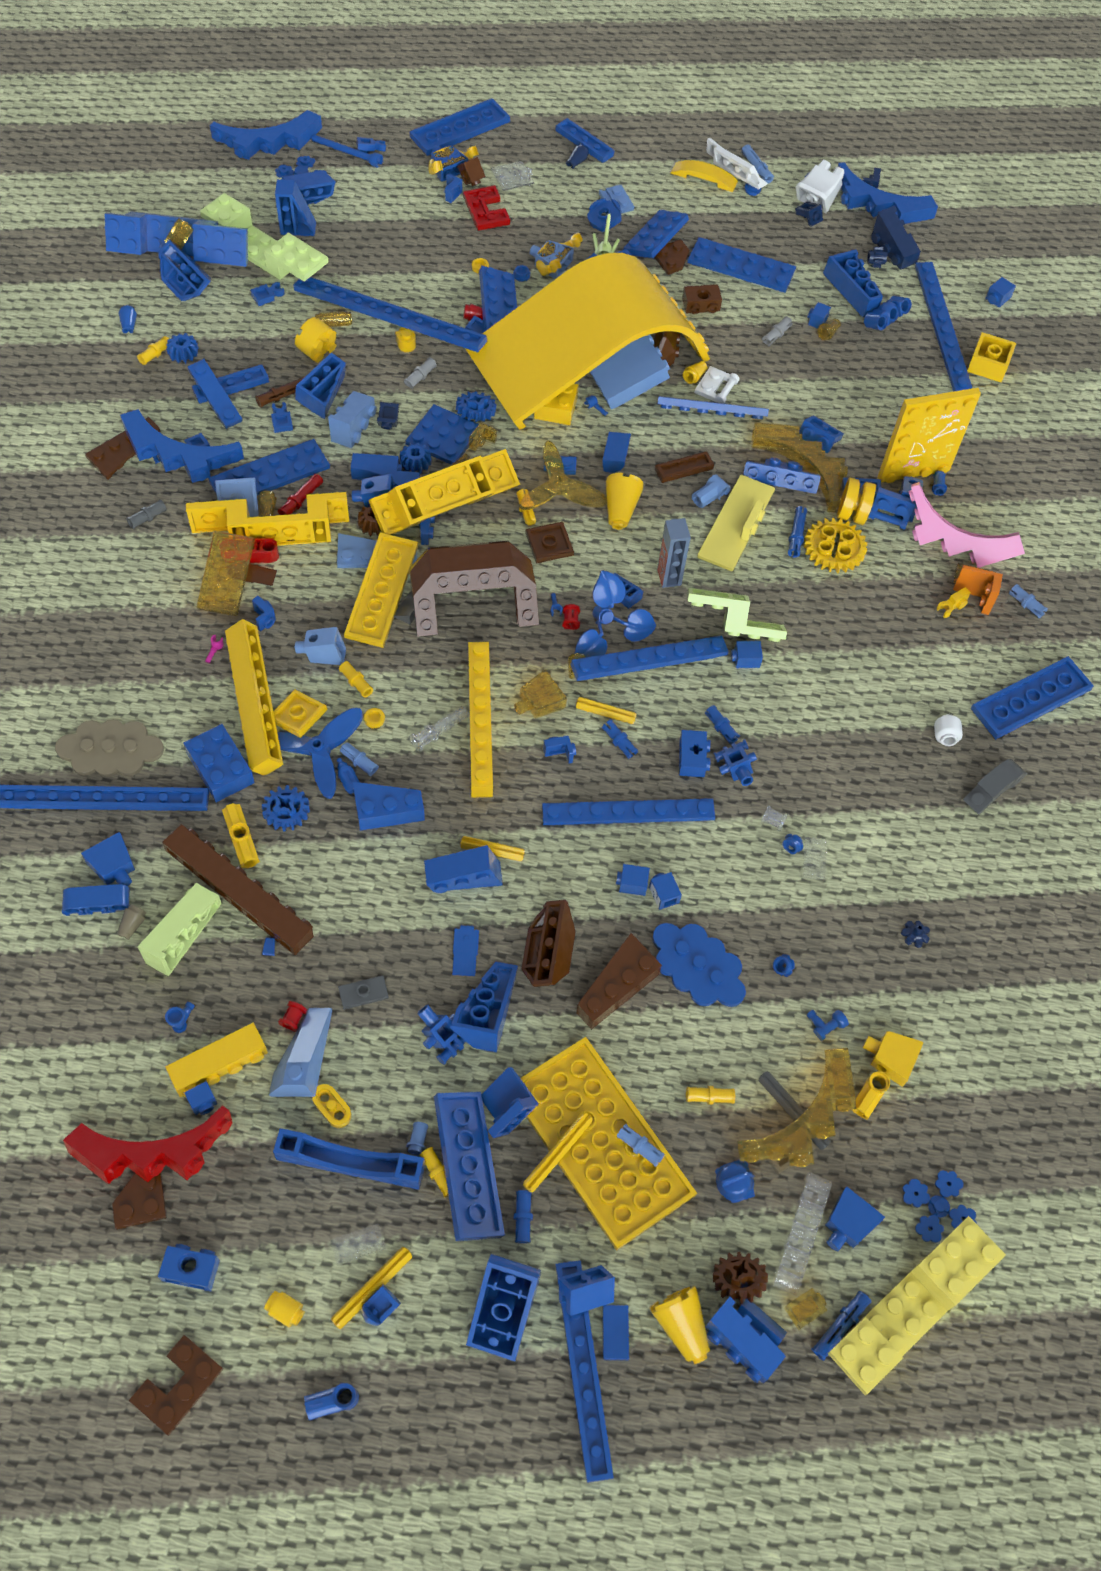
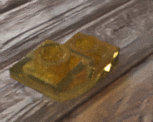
(180, 233)

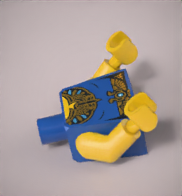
(446, 159)

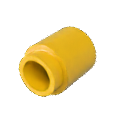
(284, 1309)

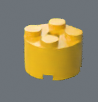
(316, 339)

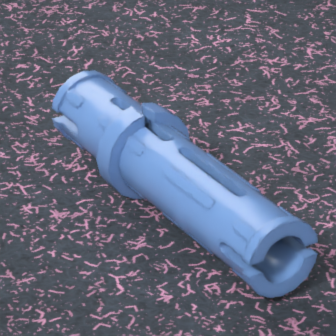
(761, 167)

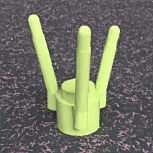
(605, 247)

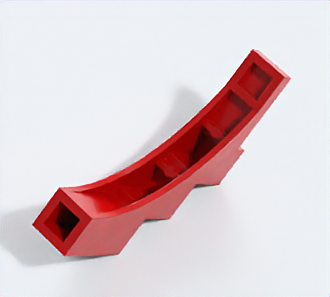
(147, 1159)

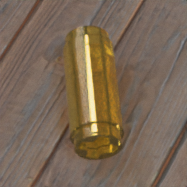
(335, 319)

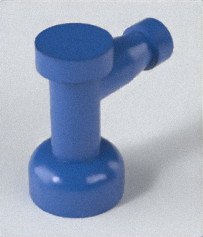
(177, 1017)
(838, 1020)

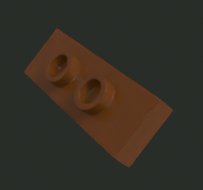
(684, 467)

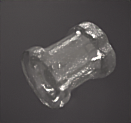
(774, 818)

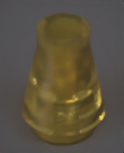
(828, 329)
(267, 503)

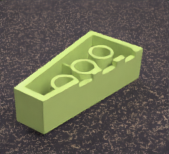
(179, 929)

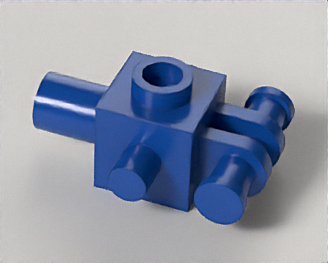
(737, 762)
(440, 1034)

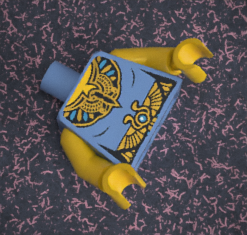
(554, 256)

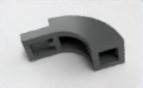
(994, 784)

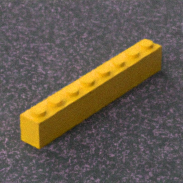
(253, 698)
(480, 720)

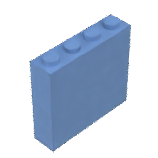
(631, 372)

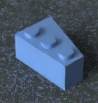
(351, 419)

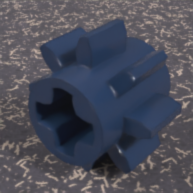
(877, 257)

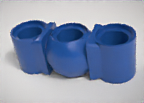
(887, 313)

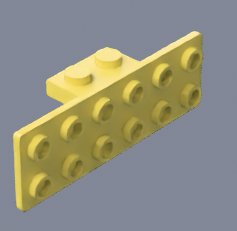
(736, 523)

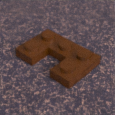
(170, 1409)

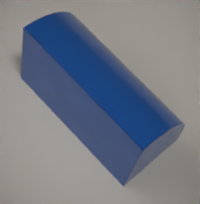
(615, 451)

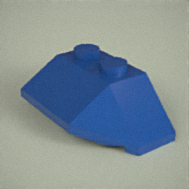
(181, 273)

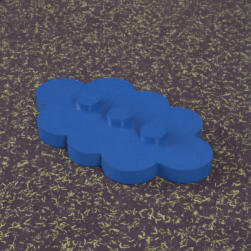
(699, 965)

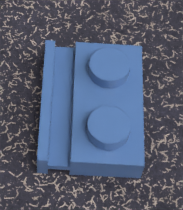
(618, 194)

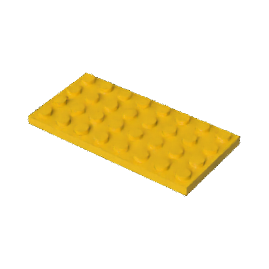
(613, 1182)

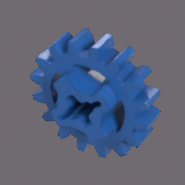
(476, 406)
(284, 816)

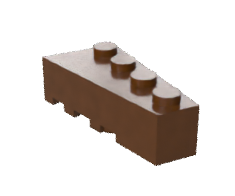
(619, 981)

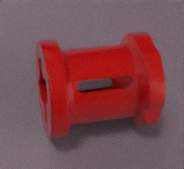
(570, 616)
(292, 1016)

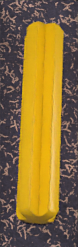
(606, 710)
(498, 849)

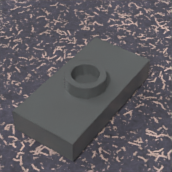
(363, 992)

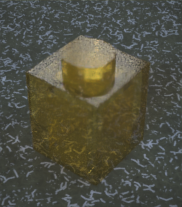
(806, 1308)

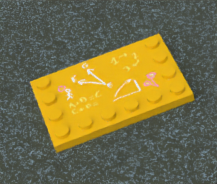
(928, 434)

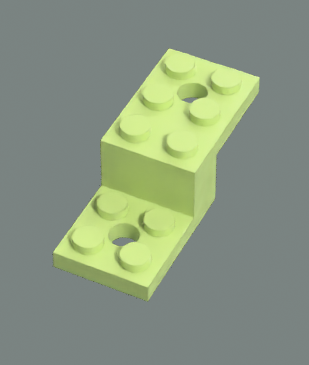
(736, 614)

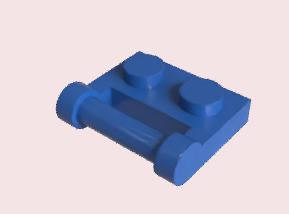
(892, 503)

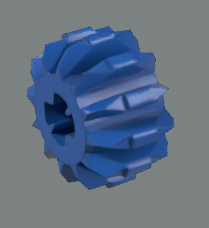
(182, 348)
(415, 458)

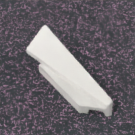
(734, 164)

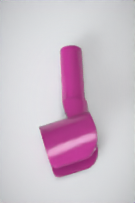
(214, 647)

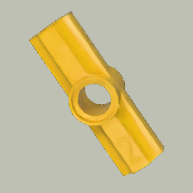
(244, 845)

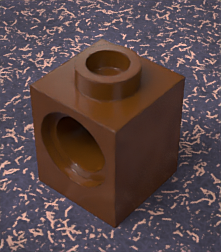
(471, 172)

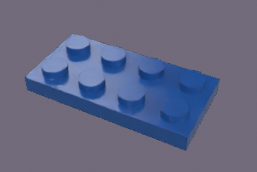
(656, 233)

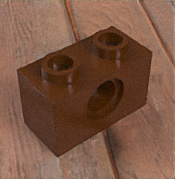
(702, 299)

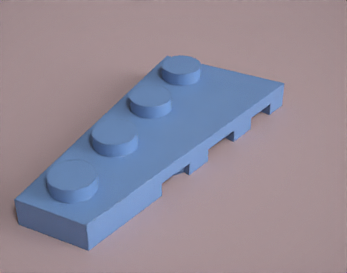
(355, 551)

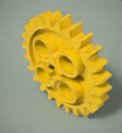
(821, 540)

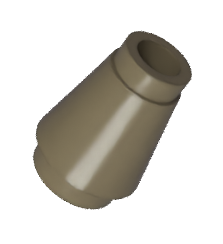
(130, 921)

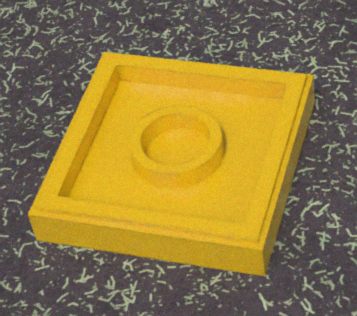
(298, 713)

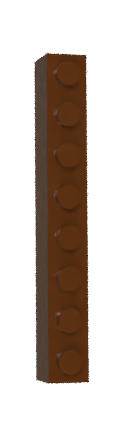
(238, 889)

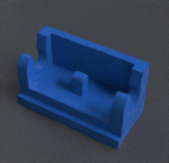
(586, 1289)

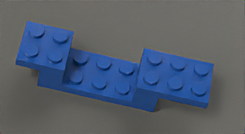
(147, 232)

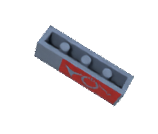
(673, 552)

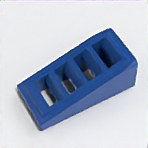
(636, 593)

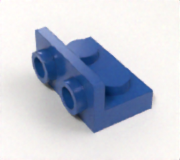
(817, 430)

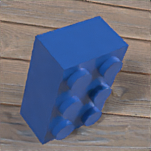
(219, 762)

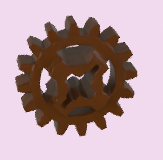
(740, 1277)

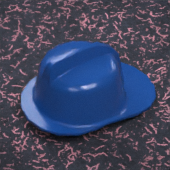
(735, 1181)

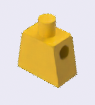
(894, 1055)

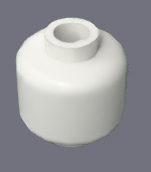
(948, 730)

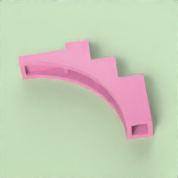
(985, 548)

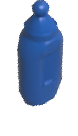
(346, 775)

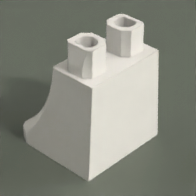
(820, 185)

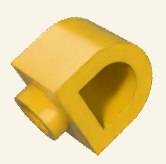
(405, 339)

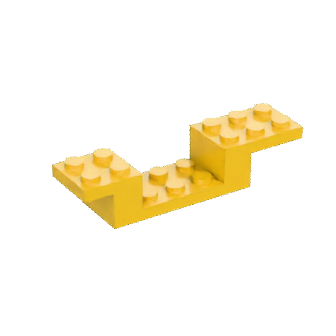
(443, 491)
(304, 528)

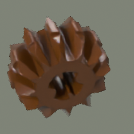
(368, 522)

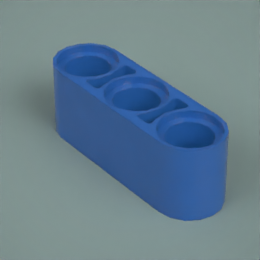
(95, 899)

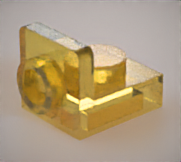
(480, 436)

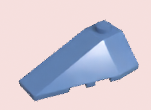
(302, 1061)

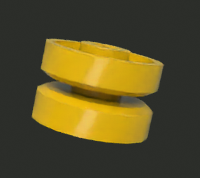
(858, 501)

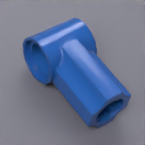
(328, 1401)

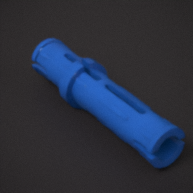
(796, 537)
(859, 1302)

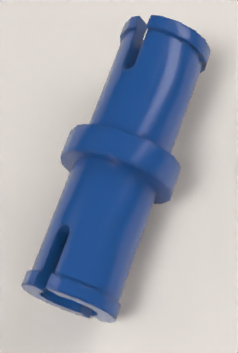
(722, 724)
(620, 739)
(523, 1216)

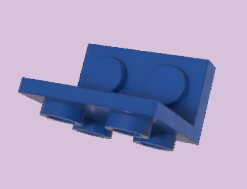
(508, 1102)

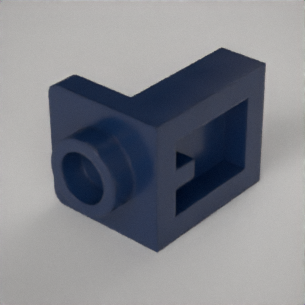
(874, 178)
(811, 211)

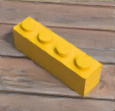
(217, 1059)

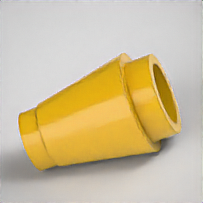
(694, 372)

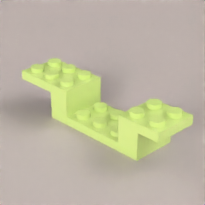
(273, 256)

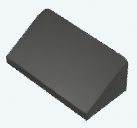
(406, 610)

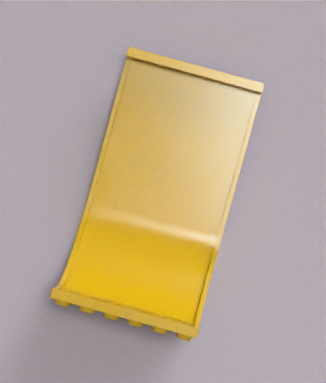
(574, 329)

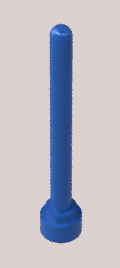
(373, 159)

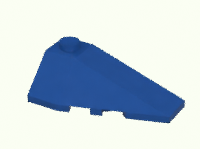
(484, 1012)

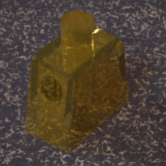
(540, 696)

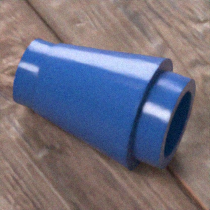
(127, 318)

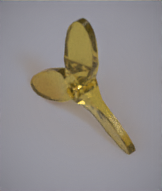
(561, 485)

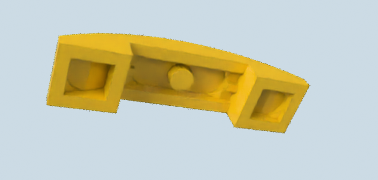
(707, 172)

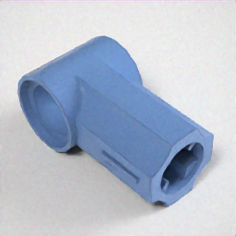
(714, 489)

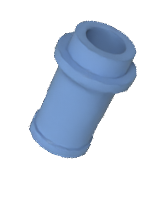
(417, 1139)

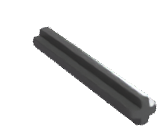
(787, 1103)

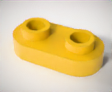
(332, 1106)

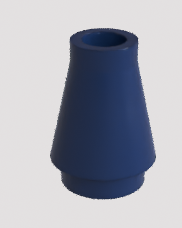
(577, 156)

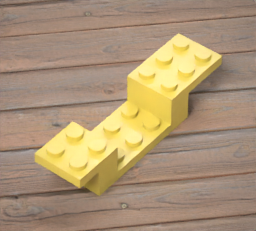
(916, 1305)

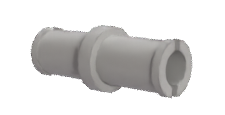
(777, 331)
(420, 373)

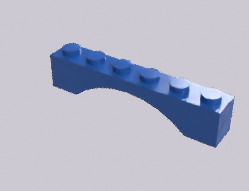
(382, 1167)

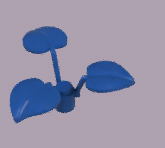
(606, 592)

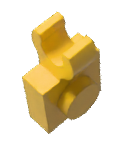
(956, 600)

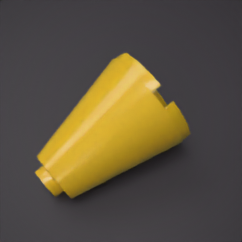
(622, 498)
(684, 1323)

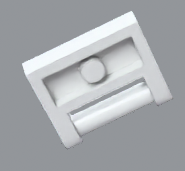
(712, 380)

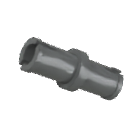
(146, 514)

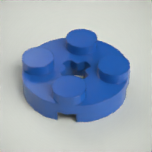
(601, 206)

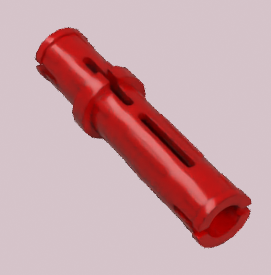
(295, 501)

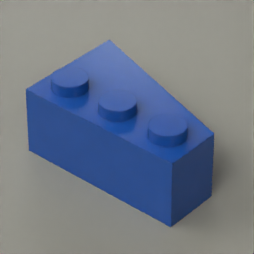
(314, 185)
(293, 210)
(321, 385)
(387, 805)
(463, 870)
(744, 1342)

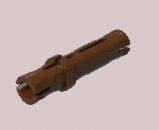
(276, 394)

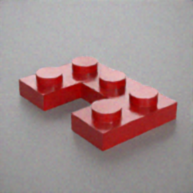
(477, 205)

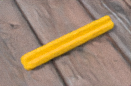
(557, 1152)
(381, 1277)

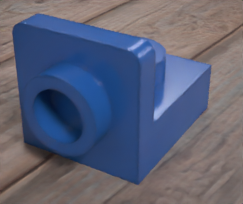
(453, 188)

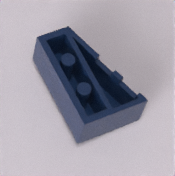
(892, 236)

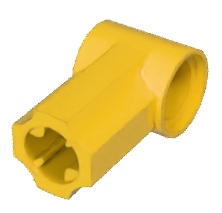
(870, 1096)

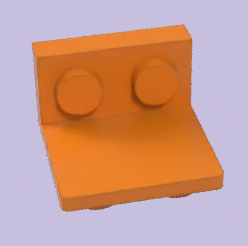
(981, 584)

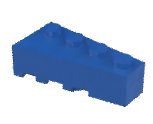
(853, 281)

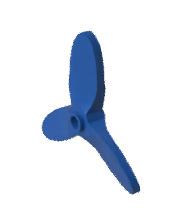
(320, 747)

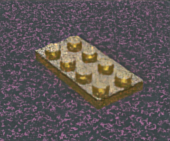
(225, 573)

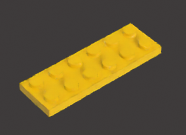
(381, 590)

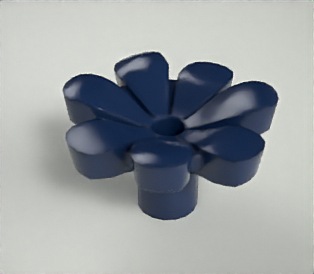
(915, 933)

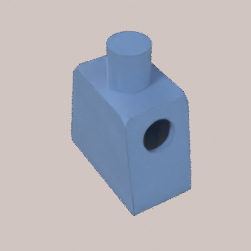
(323, 646)

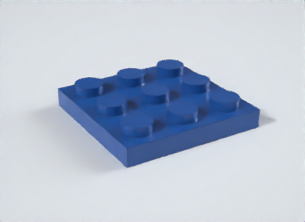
(443, 434)

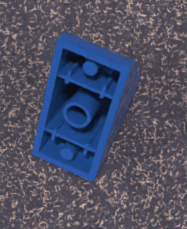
(503, 1307)

